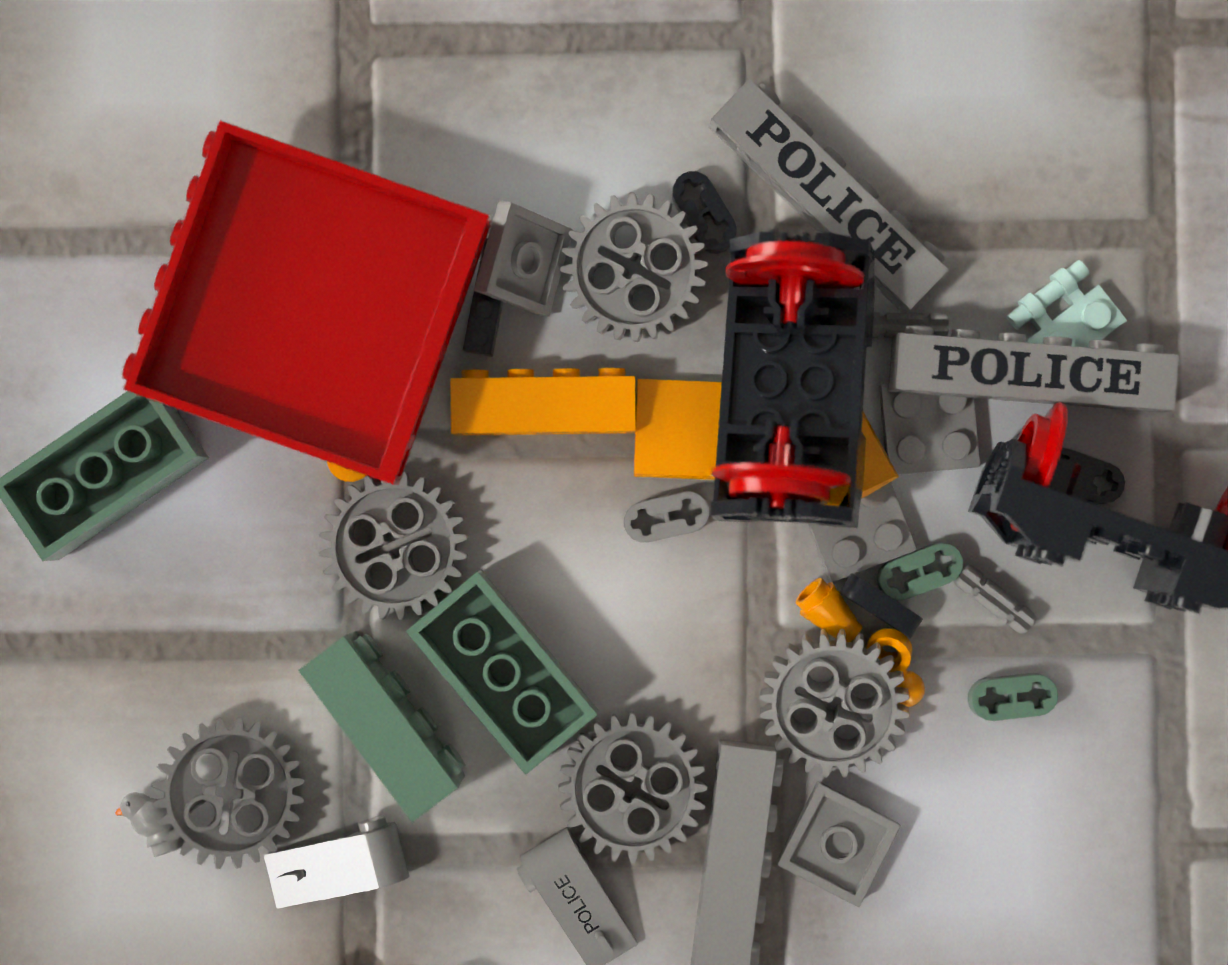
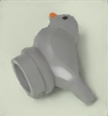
(143, 817)

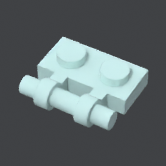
(1086, 319)

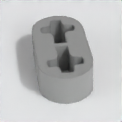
(668, 528)

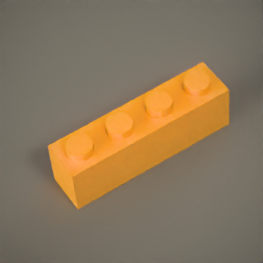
(543, 404)

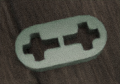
(924, 581)
(1012, 685)

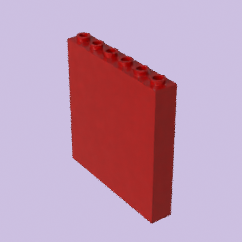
(307, 302)

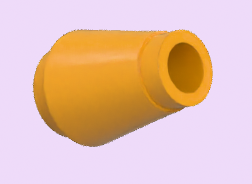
(827, 609)

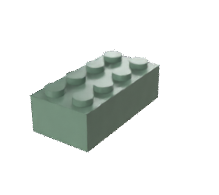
(98, 473)
(503, 671)
(384, 723)

